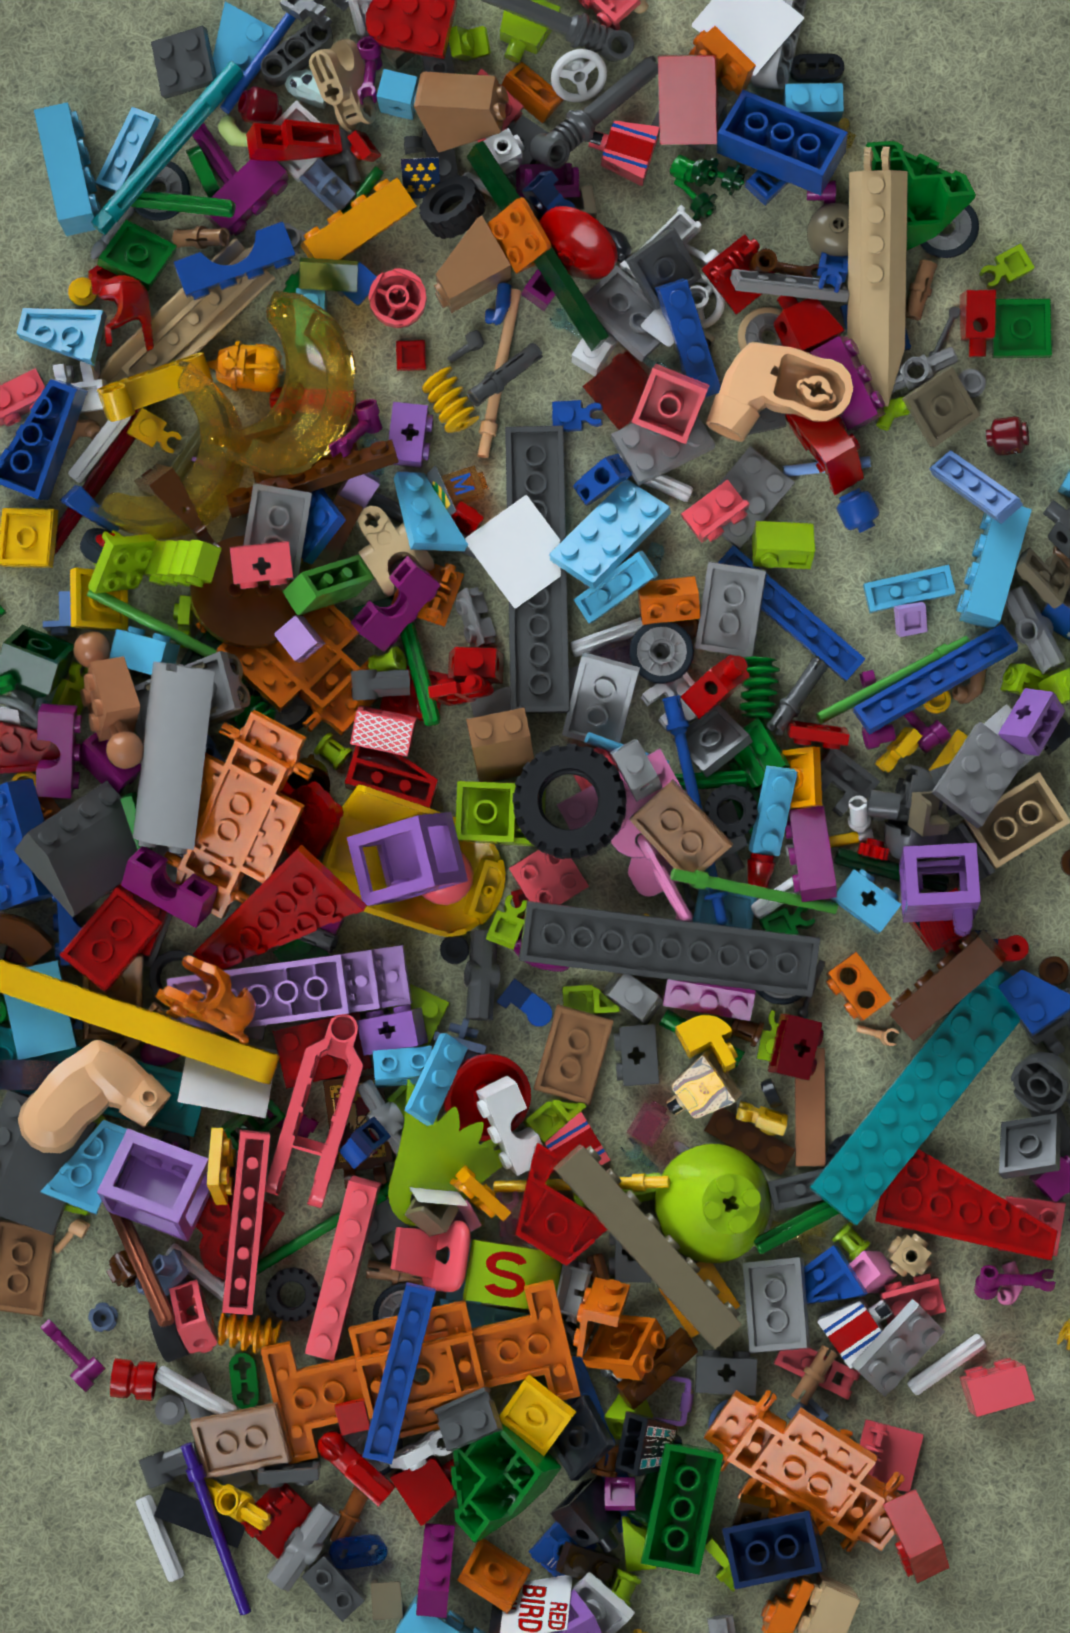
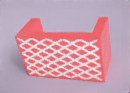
(383, 730)

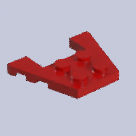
(550, 1218)

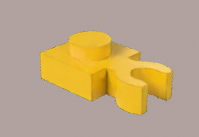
(149, 429)
(903, 746)
(768, 1120)

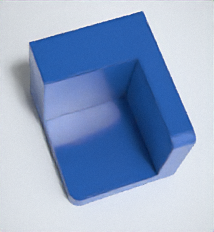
(365, 279)

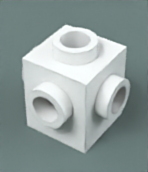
(510, 158)

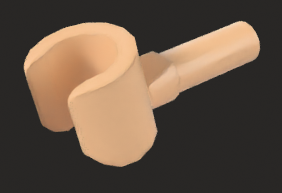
(880, 1034)
(78, 1228)

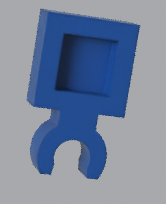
(832, 270)
(573, 415)

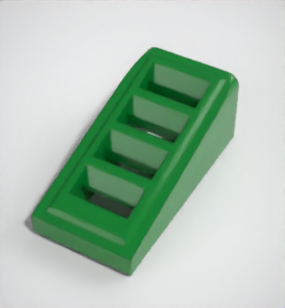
(237, 1121)

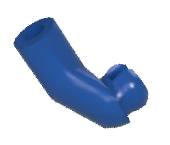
(503, 298)

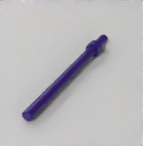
(196, 1475)

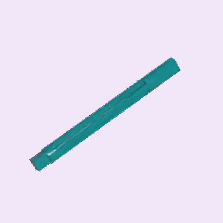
(167, 148)

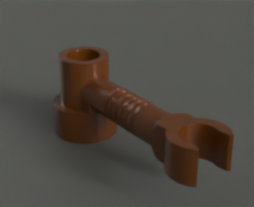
(771, 264)

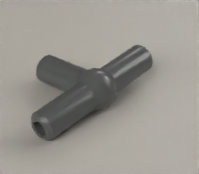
(345, 158)

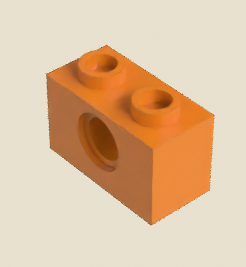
(669, 600)

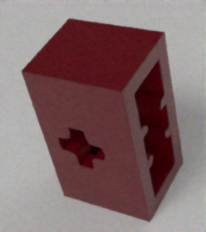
(785, 1058)

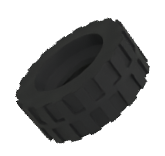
(444, 195)

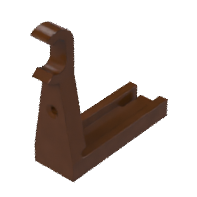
(171, 492)

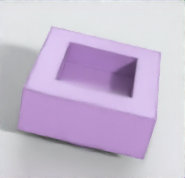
(910, 619)

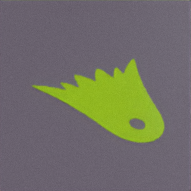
(435, 1154)

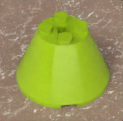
(713, 1203)

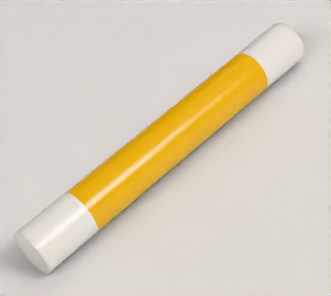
(844, 839)

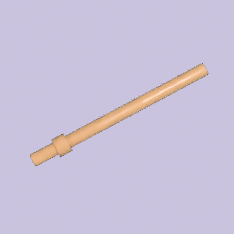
(489, 426)

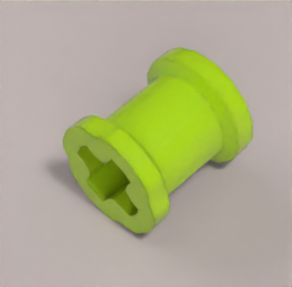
(392, 660)
(332, 751)
(850, 1241)
(625, 1585)

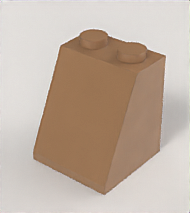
(460, 107)
(472, 268)
(500, 744)

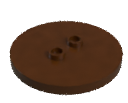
(238, 615)

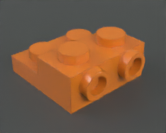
(732, 64)
(626, 1348)
(783, 1614)

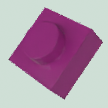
(620, 1494)

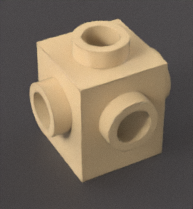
(898, 1251)

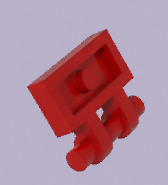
(454, 693)

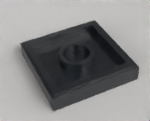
(583, 1439)

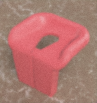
(416, 1255)

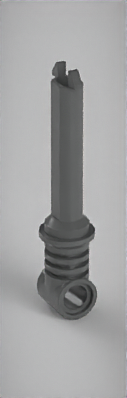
(577, 29)
(555, 147)

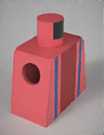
(627, 149)
(572, 1134)
(198, 1330)

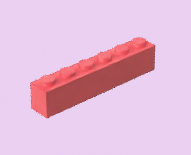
(246, 1222)
(343, 1268)

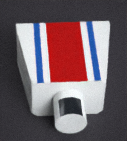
(854, 1327)

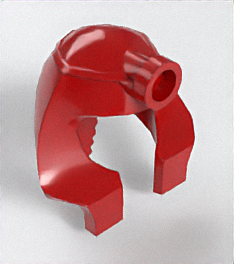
(131, 301)

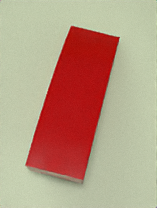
(293, 140)

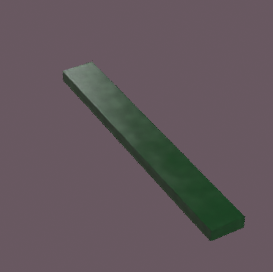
(548, 263)

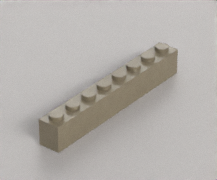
(647, 1246)

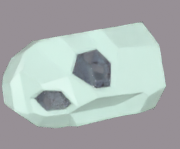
(304, 88)

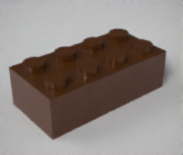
(948, 985)

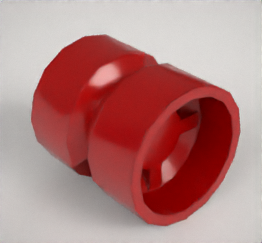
(133, 1379)

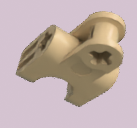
(338, 78)
(386, 547)

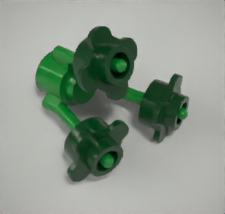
(704, 172)

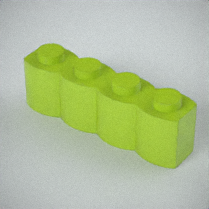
(182, 563)

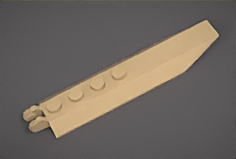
(878, 269)
(185, 324)

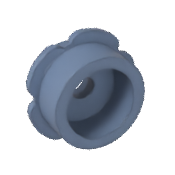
(95, 1317)

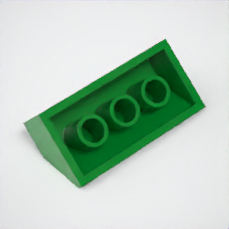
(682, 1507)

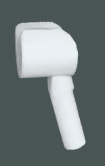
(705, 259)

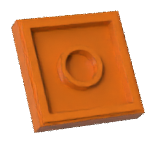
(494, 1575)

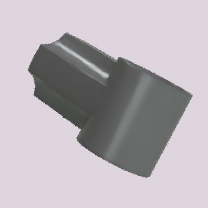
(374, 684)
(883, 805)
(164, 1466)

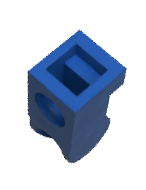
(602, 478)

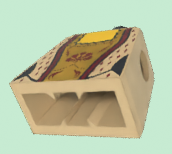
(703, 1088)

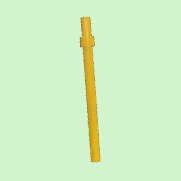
(637, 1183)

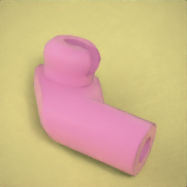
(1008, 1294)

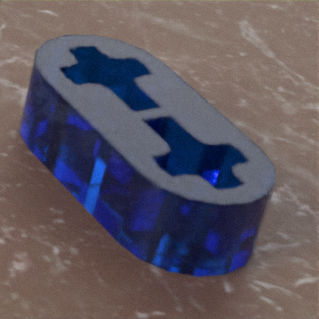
(358, 1551)

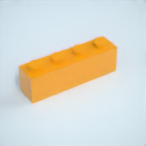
(361, 223)

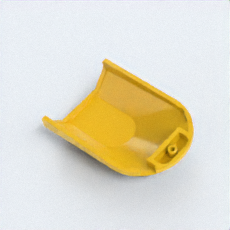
(373, 809)

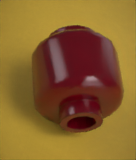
(259, 106)
(1008, 435)

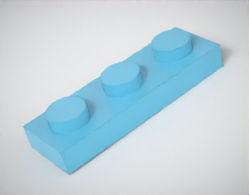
(127, 149)
(616, 587)
(909, 588)
(773, 810)
(436, 1079)

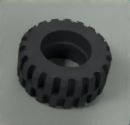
(559, 762)

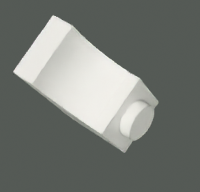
(593, 361)

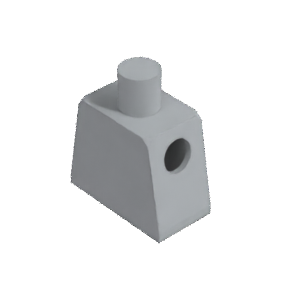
(636, 769)
(633, 996)

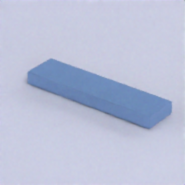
(976, 487)

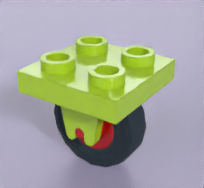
(117, 559)

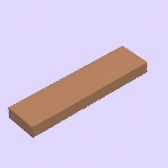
(810, 1116)

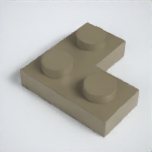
(1048, 578)

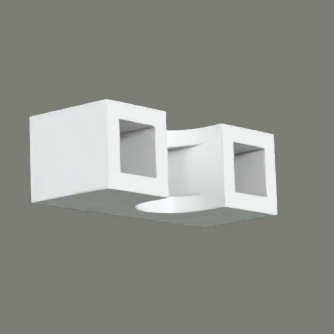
(500, 1104)

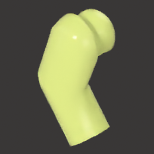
(231, 132)

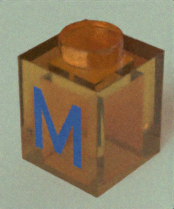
(465, 485)

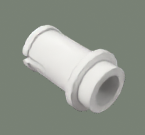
(858, 819)

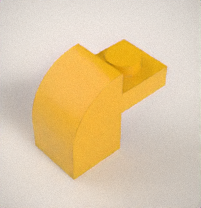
(705, 1033)

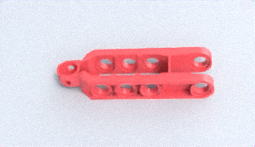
(339, 1043)

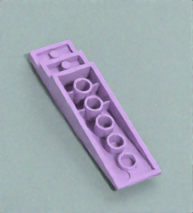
(315, 986)

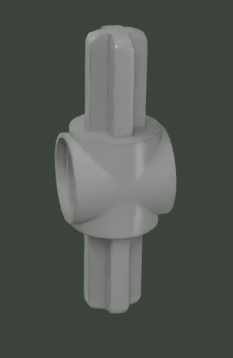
(930, 364)
(386, 1113)

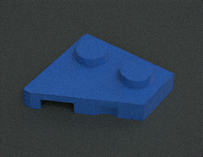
(1035, 1000)
(831, 1278)

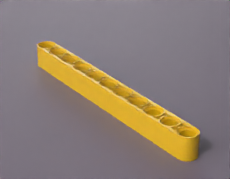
(137, 1022)

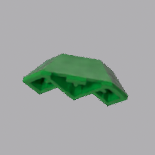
(932, 194)
(497, 1481)

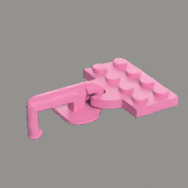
(647, 867)

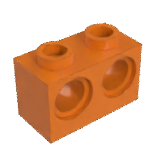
(864, 982)

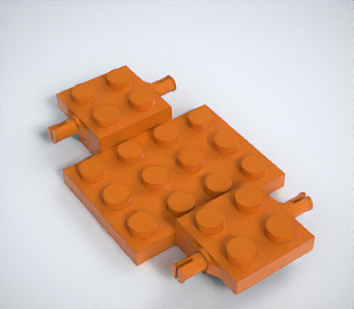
(320, 680)
(241, 810)
(805, 1469)

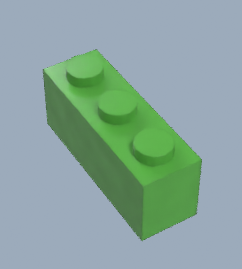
(328, 584)

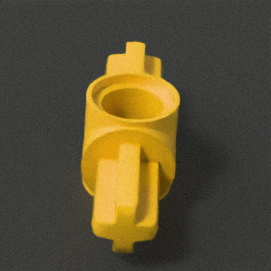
(245, 1504)

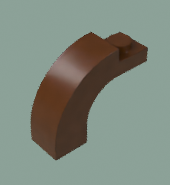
(24, 937)

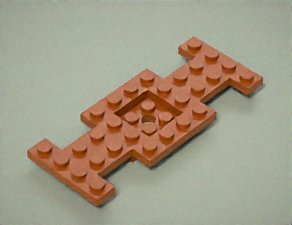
(456, 1366)

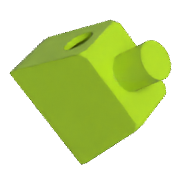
(523, 34)

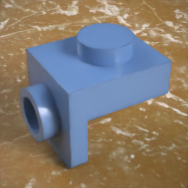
(61, 627)

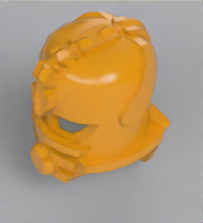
(248, 367)

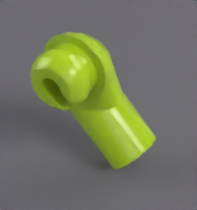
(894, 410)

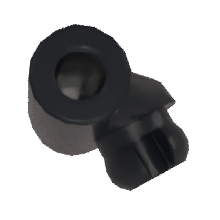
(622, 244)

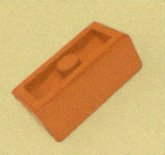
(532, 92)

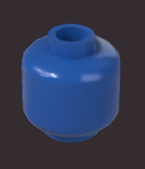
(857, 510)

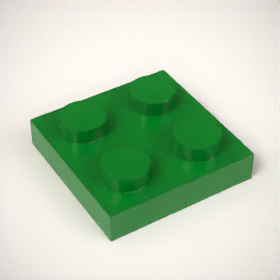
(137, 254)
(1022, 329)

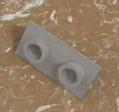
(469, 606)
(572, 1280)

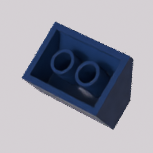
(774, 1549)

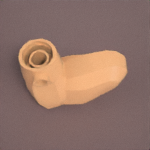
(783, 382)
(82, 1091)

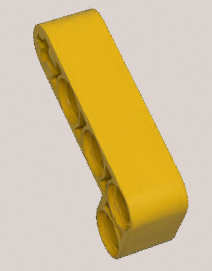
(145, 388)

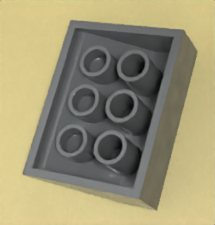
(81, 849)
(28, 1170)

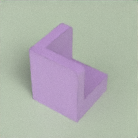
(360, 488)
(299, 638)

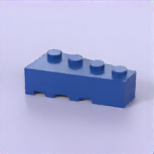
(42, 441)

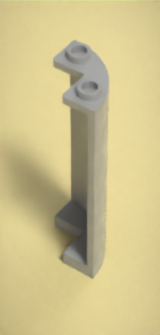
(173, 756)

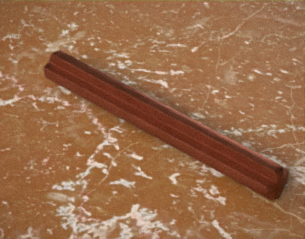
(144, 1270)

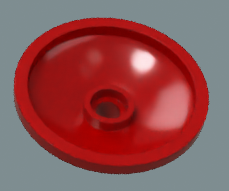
(580, 242)
(476, 1074)

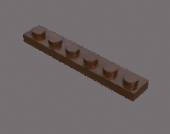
(322, 474)

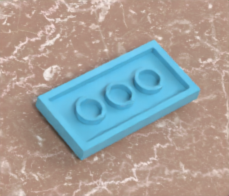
(610, 534)

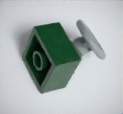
(37, 665)

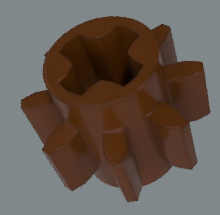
(121, 1270)

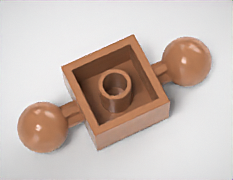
(110, 699)

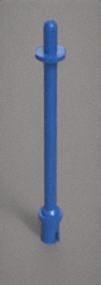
(678, 727)

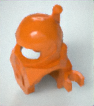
(219, 1006)

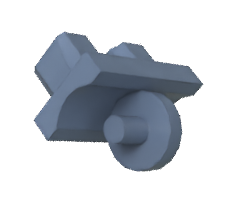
(327, 187)
(463, 1030)
(169, 1271)

